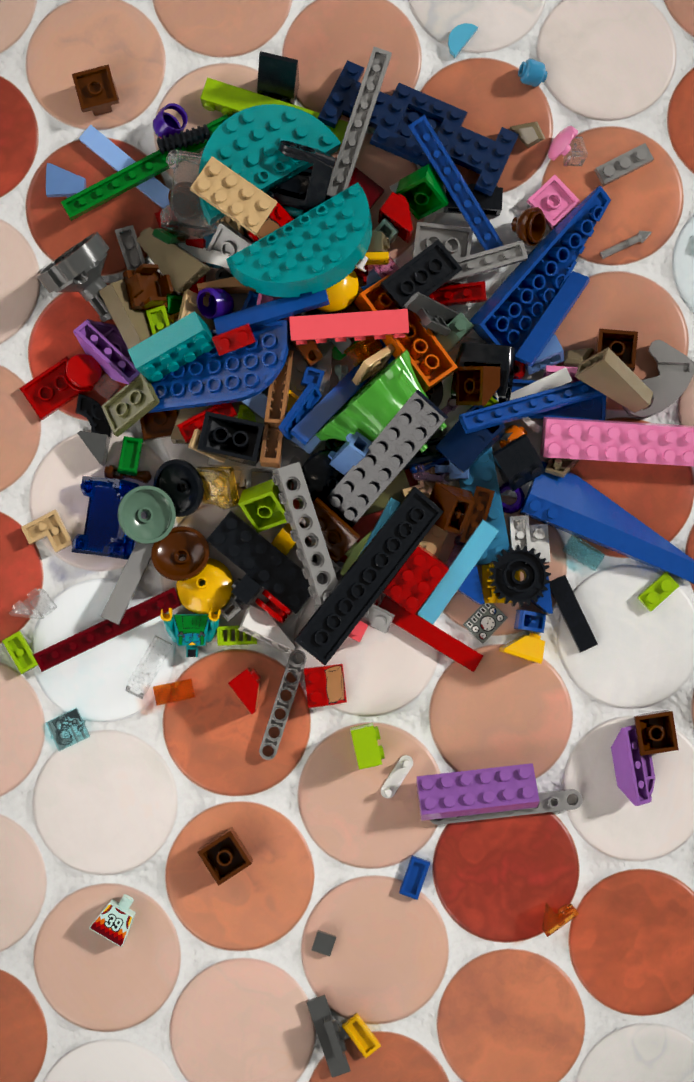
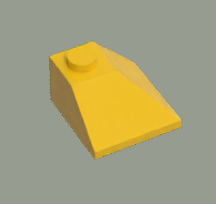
(526, 647)

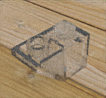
(36, 606)

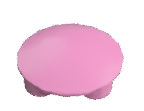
(561, 142)

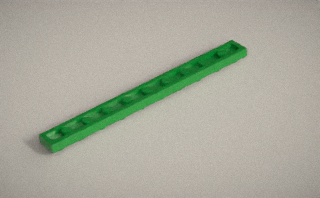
(126, 178)

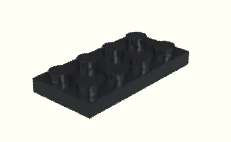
(421, 274)

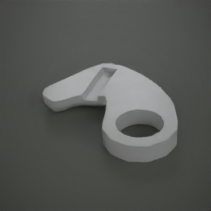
(673, 378)

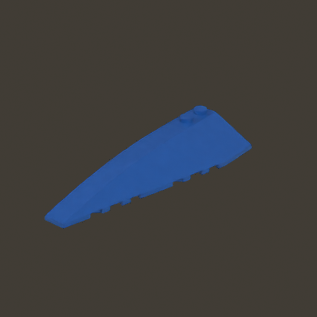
(534, 283)
(590, 515)

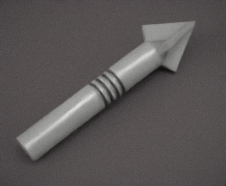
(640, 237)

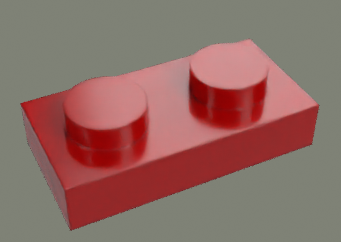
(233, 339)

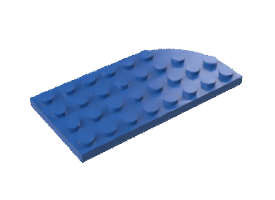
(227, 377)

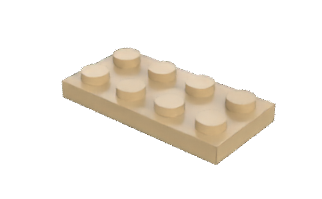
(233, 195)

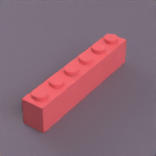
(349, 325)

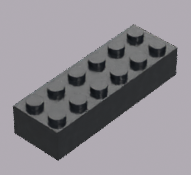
(261, 561)

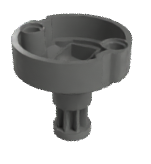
(80, 272)

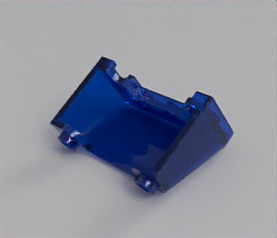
(102, 529)

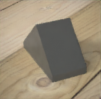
(97, 444)

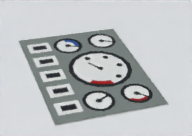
(485, 621)

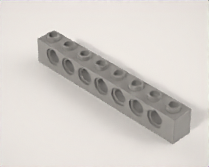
(312, 529)

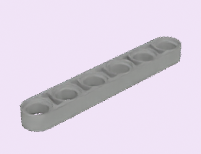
(279, 703)

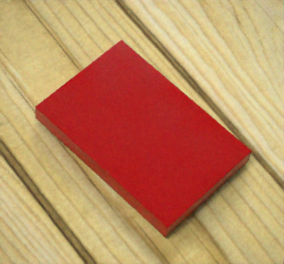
(49, 390)

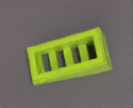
(220, 637)

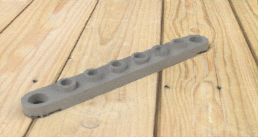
(549, 802)

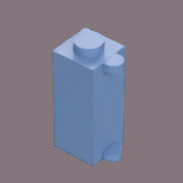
(349, 453)

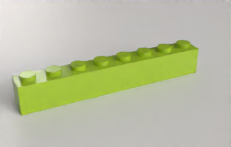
(232, 99)

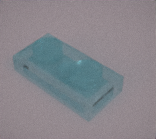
(583, 552)

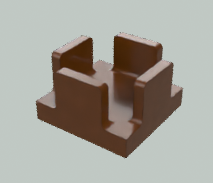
(96, 90)
(146, 287)

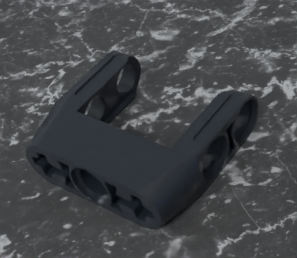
(318, 181)
(488, 355)

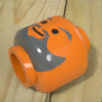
(511, 433)

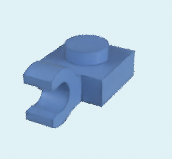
(454, 472)

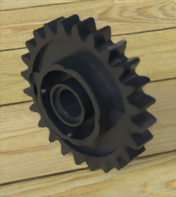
(529, 565)

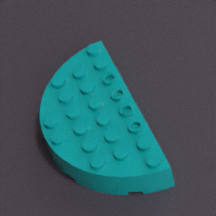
(251, 142)
(309, 250)

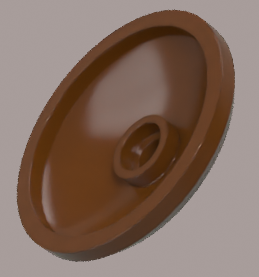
(180, 543)

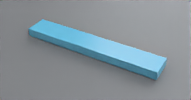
(458, 571)

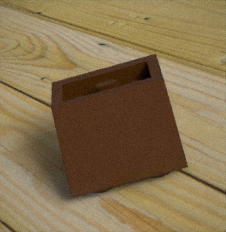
(456, 506)

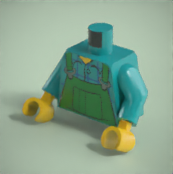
(191, 629)

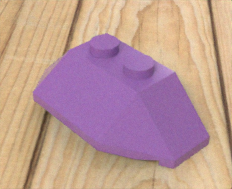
(108, 349)
(633, 772)

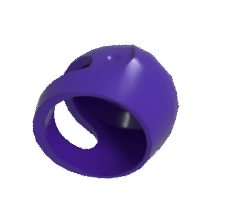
(166, 123)
(220, 303)

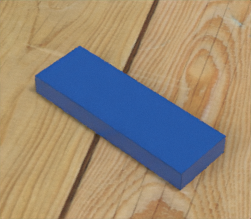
(300, 409)

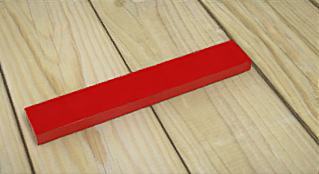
(432, 635)

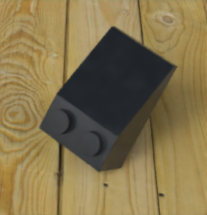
(278, 77)
(231, 438)

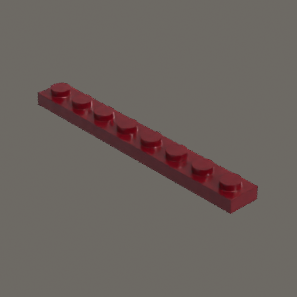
(107, 630)

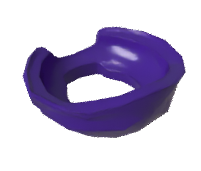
(519, 502)

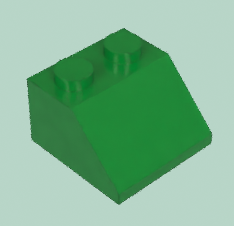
(423, 191)

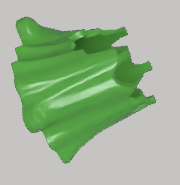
(375, 403)

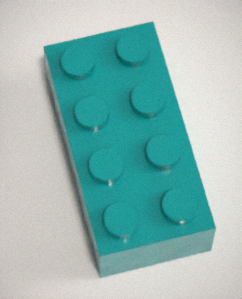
(172, 347)

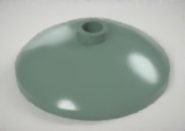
(159, 514)

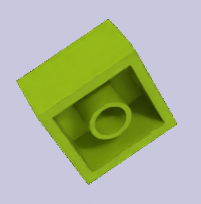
(263, 506)
(366, 745)

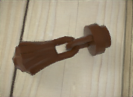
(142, 476)

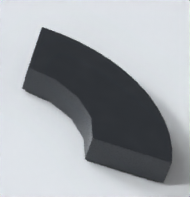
(94, 413)

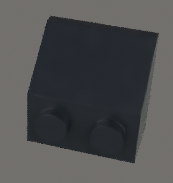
(518, 462)

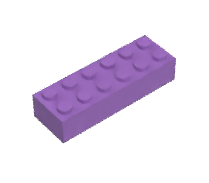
(477, 791)

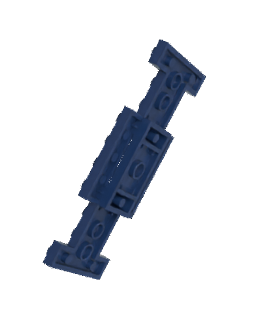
(394, 136)

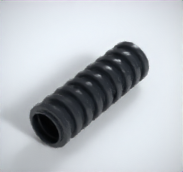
(183, 139)

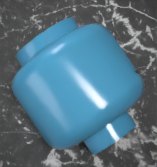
(532, 72)

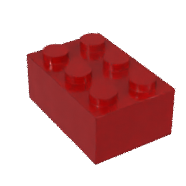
(416, 579)

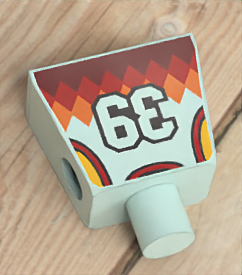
(115, 920)

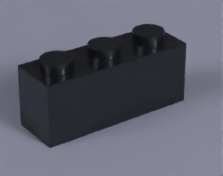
(489, 204)

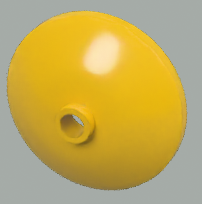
(342, 293)
(213, 594)

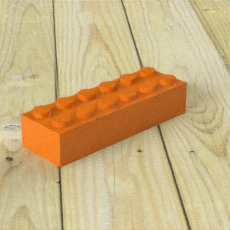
(426, 353)

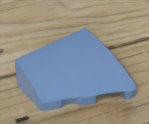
(62, 182)

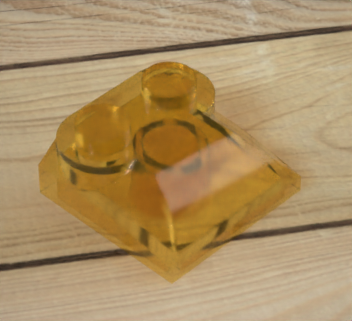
(219, 486)

